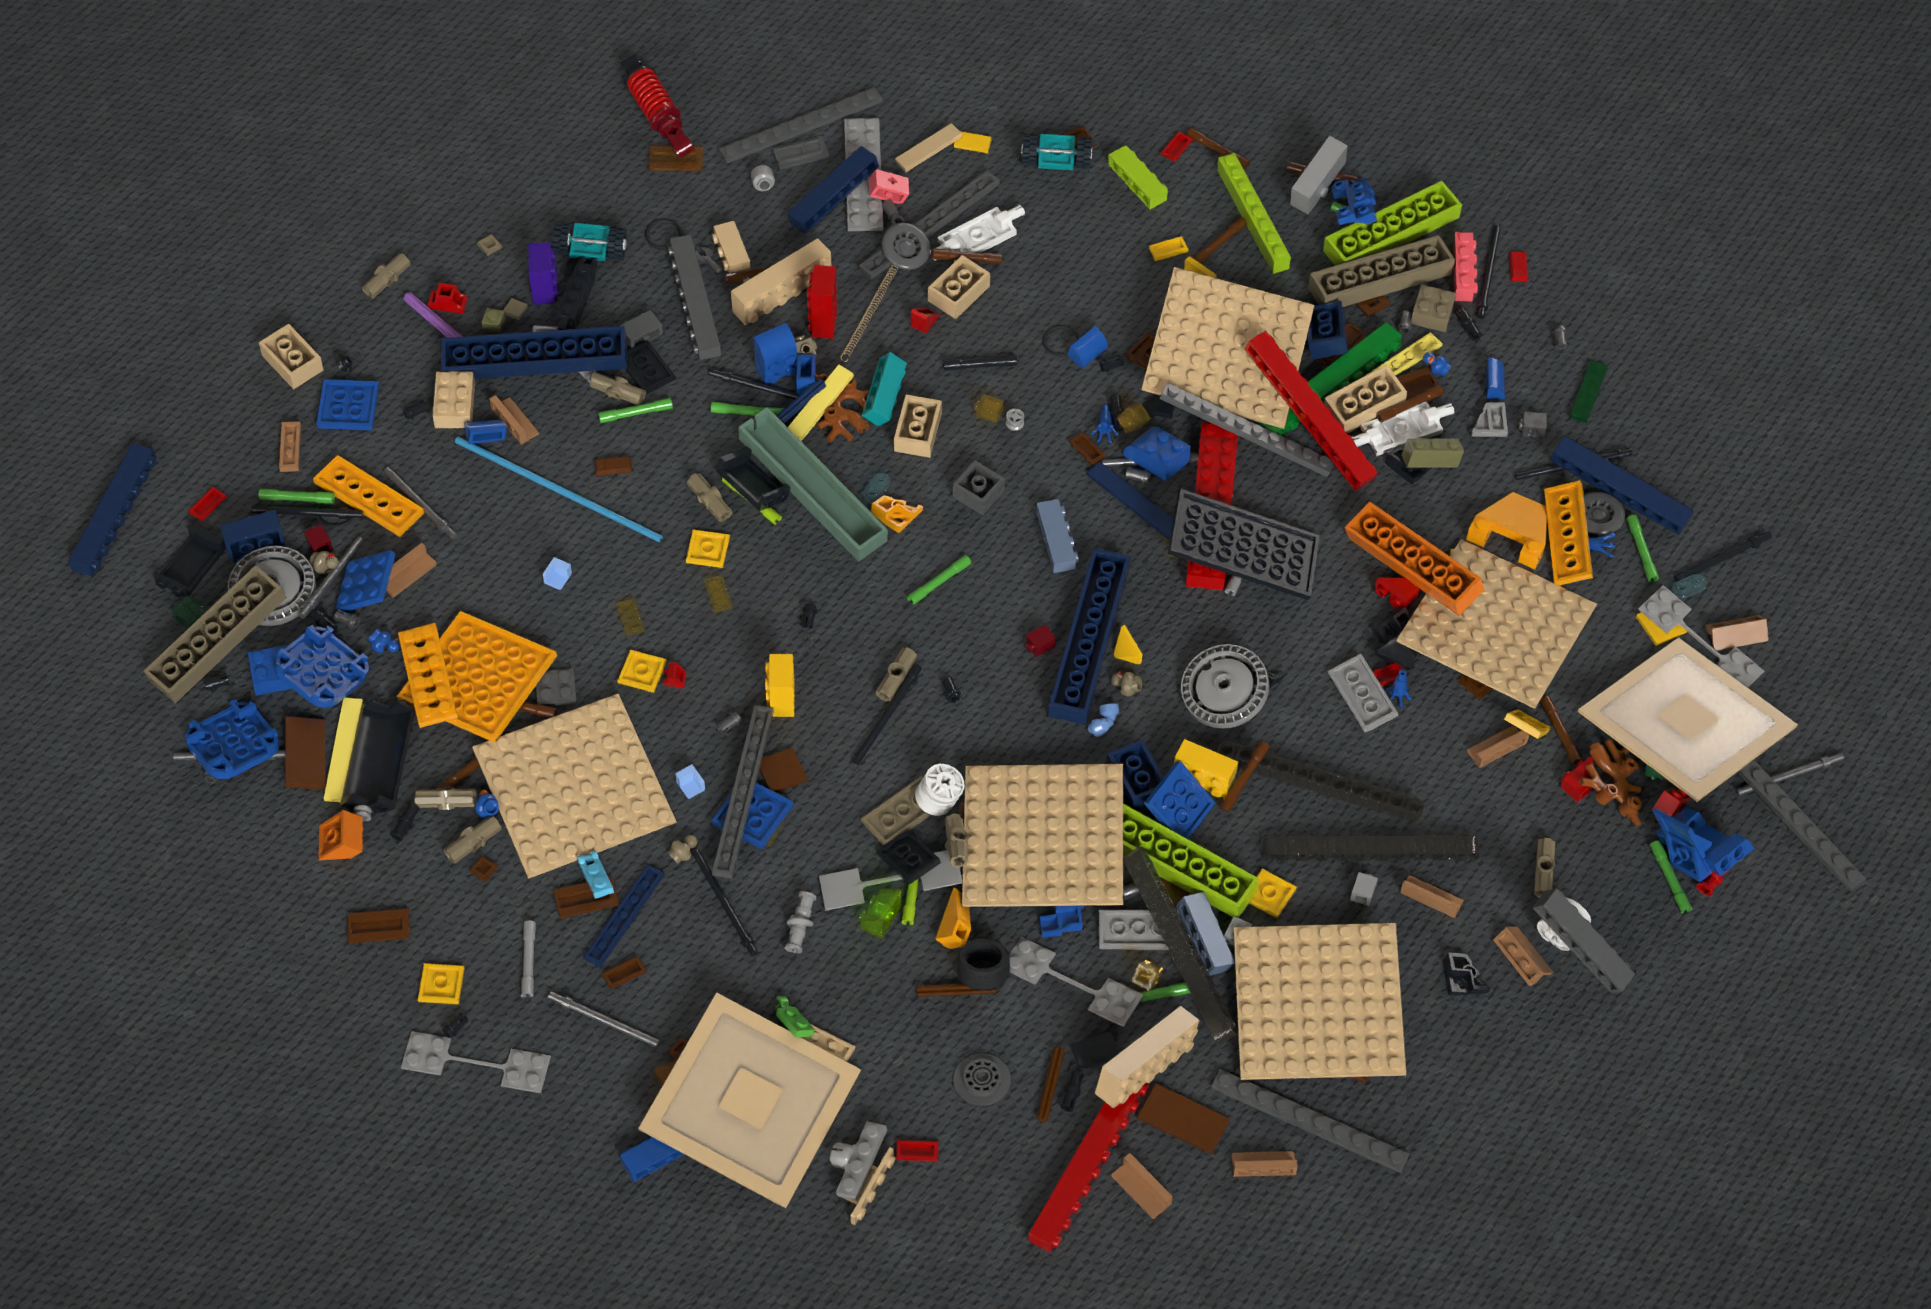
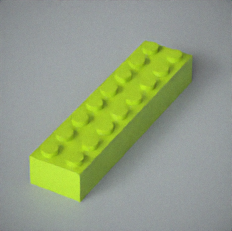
(1395, 225)
(1189, 864)

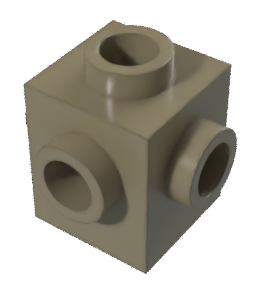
(805, 345)

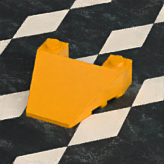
(1516, 519)

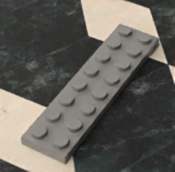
(863, 211)

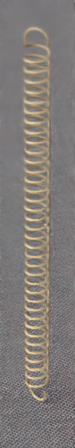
(859, 325)

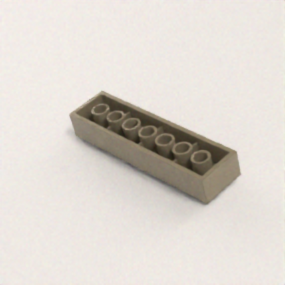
(1382, 272)
(215, 634)

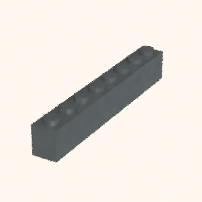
(695, 297)

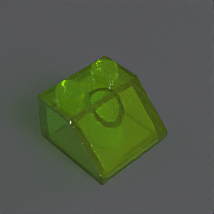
(881, 912)

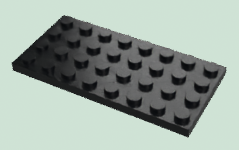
(1244, 544)

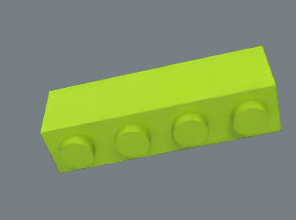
(1138, 177)

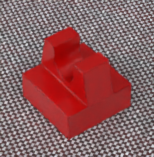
(675, 676)

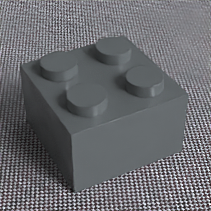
(978, 487)

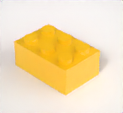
(780, 684)
(1212, 770)

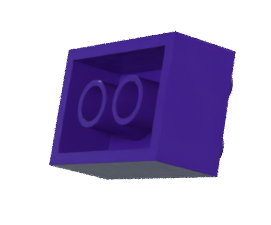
(543, 273)

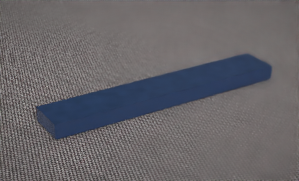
(1132, 499)
(623, 916)

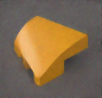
(888, 509)

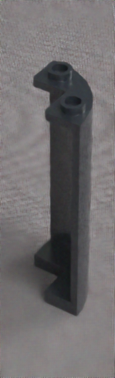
(378, 756)

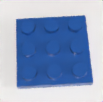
(348, 404)
(365, 581)
(1179, 801)
(764, 816)

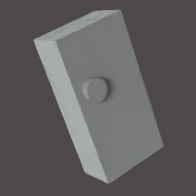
(1318, 175)

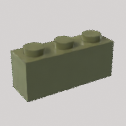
(1432, 453)

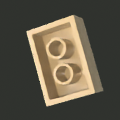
(958, 287)
(291, 356)
(453, 399)
(917, 426)

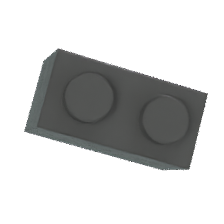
(642, 328)

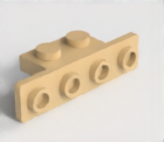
(875, 1177)

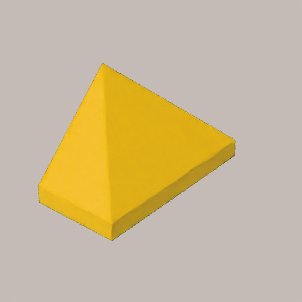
(1126, 648)

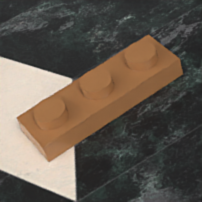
(290, 446)

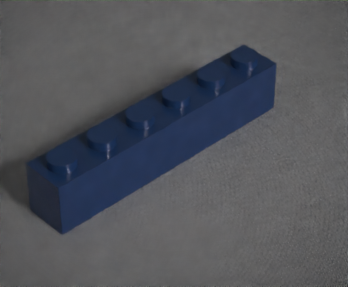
(833, 189)

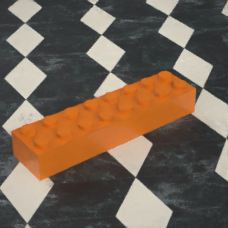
(1414, 558)

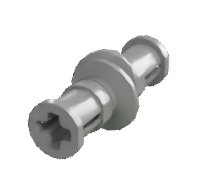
(799, 922)

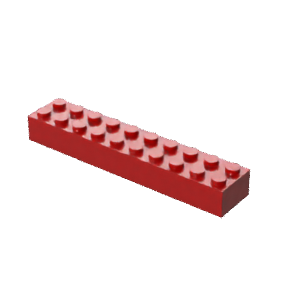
(1215, 482)

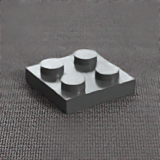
(556, 688)

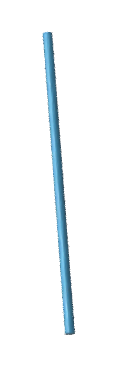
(561, 490)

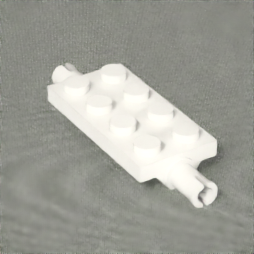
(981, 231)
(1413, 423)

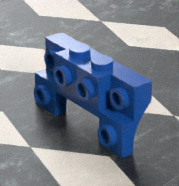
(1360, 201)
(1064, 920)

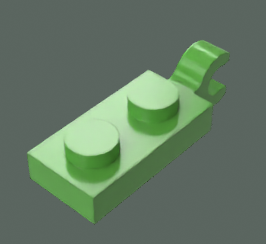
(793, 1019)

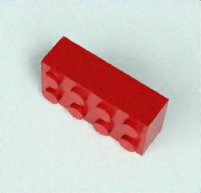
(822, 301)

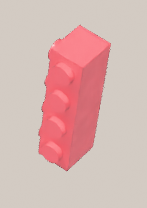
(1464, 270)

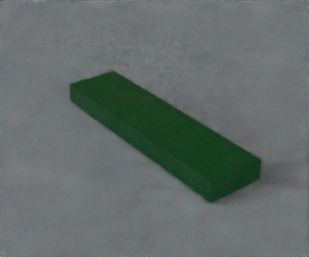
(1588, 391)

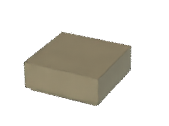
(489, 245)
(515, 308)

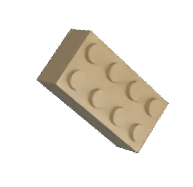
(1365, 398)

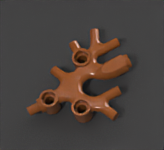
(836, 414)
(1619, 770)

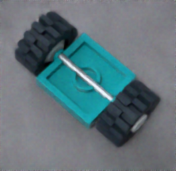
(1056, 151)
(589, 241)

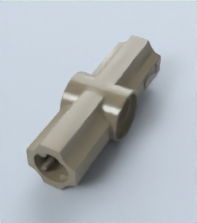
(386, 275)
(617, 388)
(709, 497)
(900, 666)
(446, 798)
(472, 839)
(956, 840)
(1544, 858)

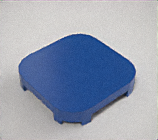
(321, 667)
(232, 740)

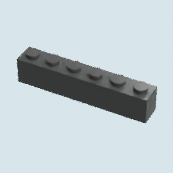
(1583, 940)

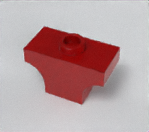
(447, 299)

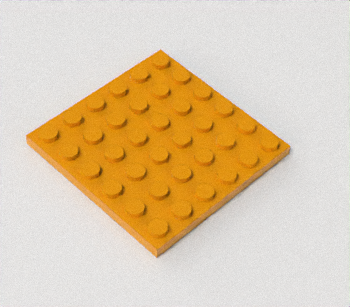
(487, 673)

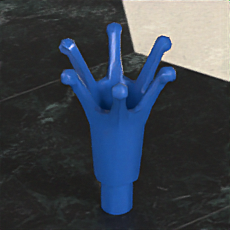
(1105, 424)
(1598, 544)
(1399, 687)

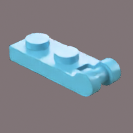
(595, 875)

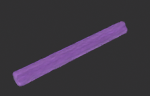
(430, 316)

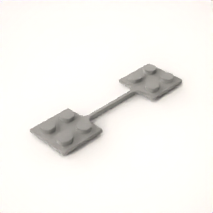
(1668, 611)
(846, 888)
(1111, 1002)
(522, 1070)

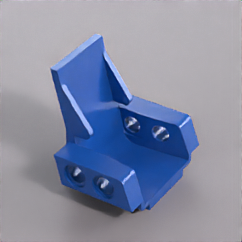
(1698, 847)

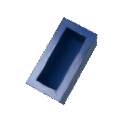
(1088, 347)
(805, 372)
(1495, 379)
(485, 431)

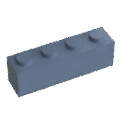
(1056, 536)
(1205, 933)

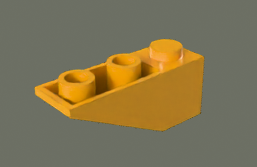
(955, 923)

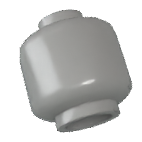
(762, 178)

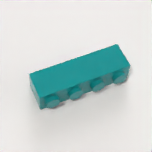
(884, 389)

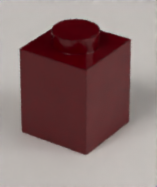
(318, 539)
(1040, 641)

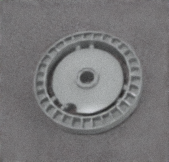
(272, 562)
(1225, 699)

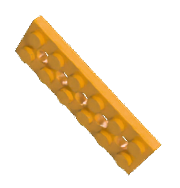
(368, 485)
(1578, 538)
(439, 679)

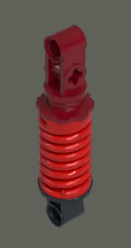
(656, 104)

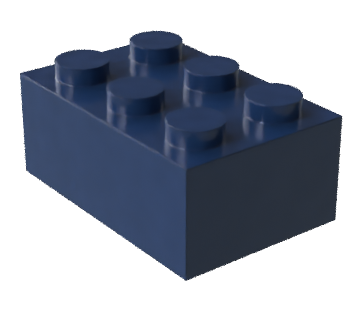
(1327, 330)
(251, 534)
(1139, 772)

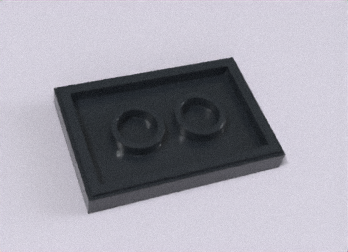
(647, 367)
(908, 857)

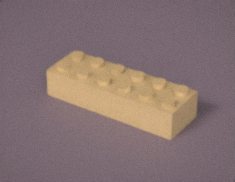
(778, 282)
(1147, 1057)

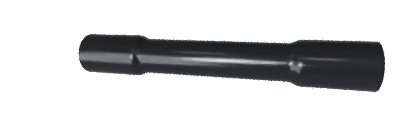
(1002, 361)

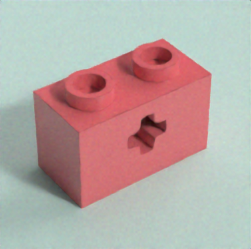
(888, 186)

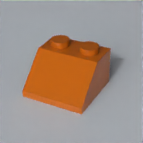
(341, 836)

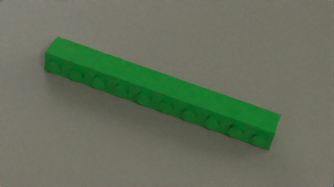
(1347, 369)

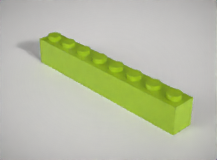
(1253, 213)

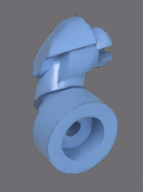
(1101, 726)

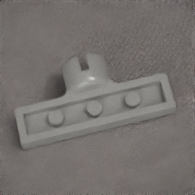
(857, 1159)

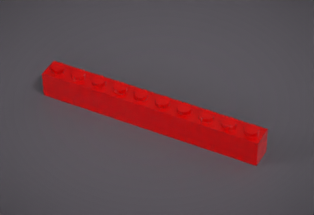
(1311, 410)
(1081, 1170)

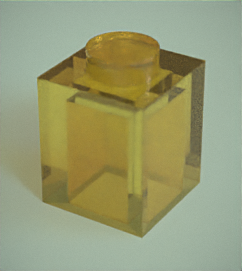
(989, 408)
(1133, 418)
(1147, 975)

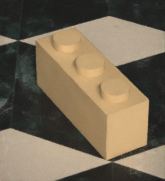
(731, 247)

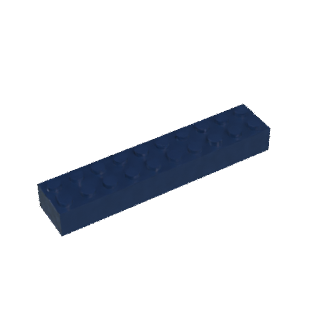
(536, 352)
(1089, 636)

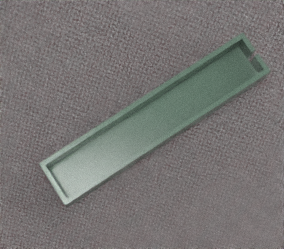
(813, 484)

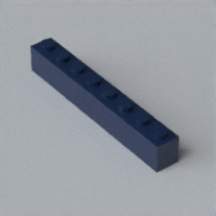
(1622, 485)
(112, 510)

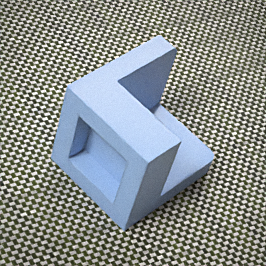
(557, 573)
(690, 781)

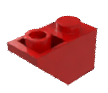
(1401, 591)
(1571, 780)
(1672, 801)

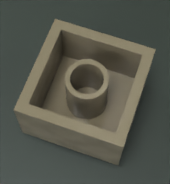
(1433, 308)

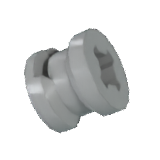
(1013, 415)

